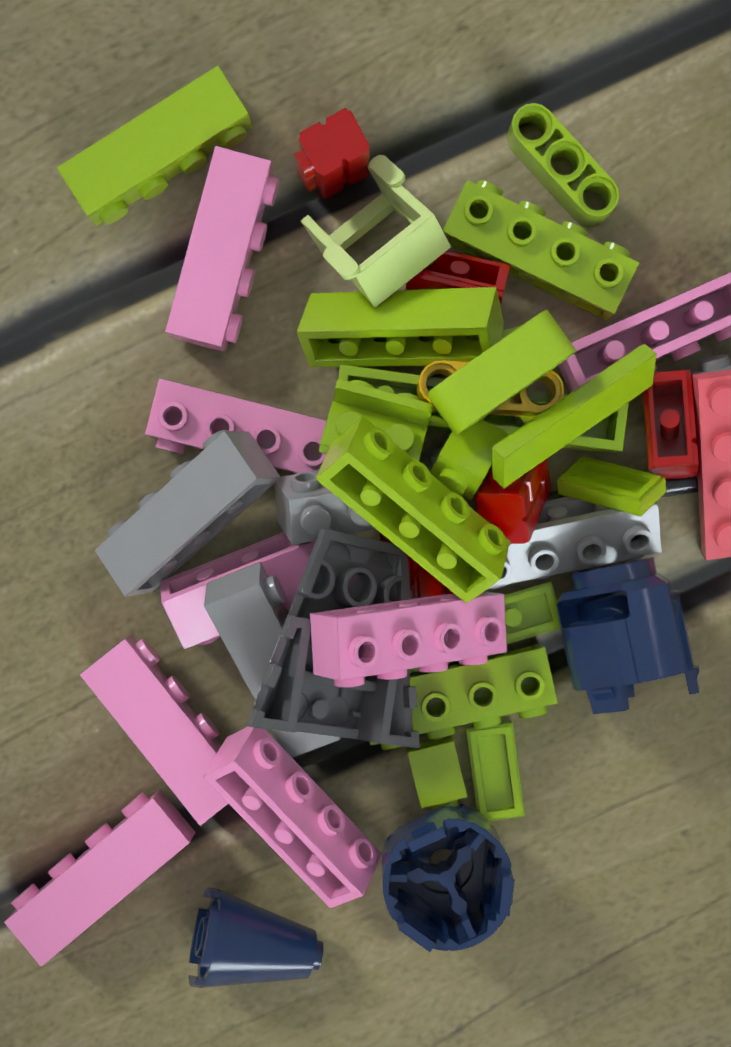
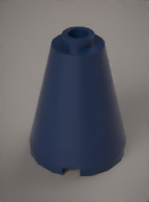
(249, 944)

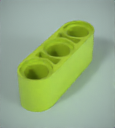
(555, 143)
(501, 372)

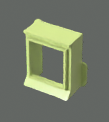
(401, 256)

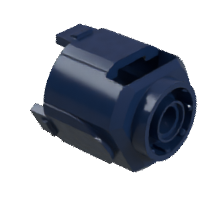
(623, 631)
(458, 898)

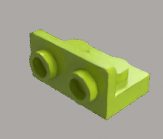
(399, 415)

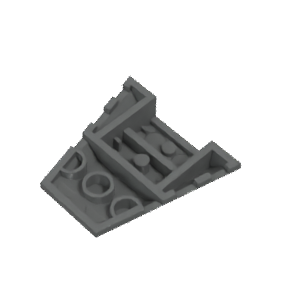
(338, 575)

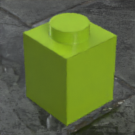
(467, 458)
(437, 773)

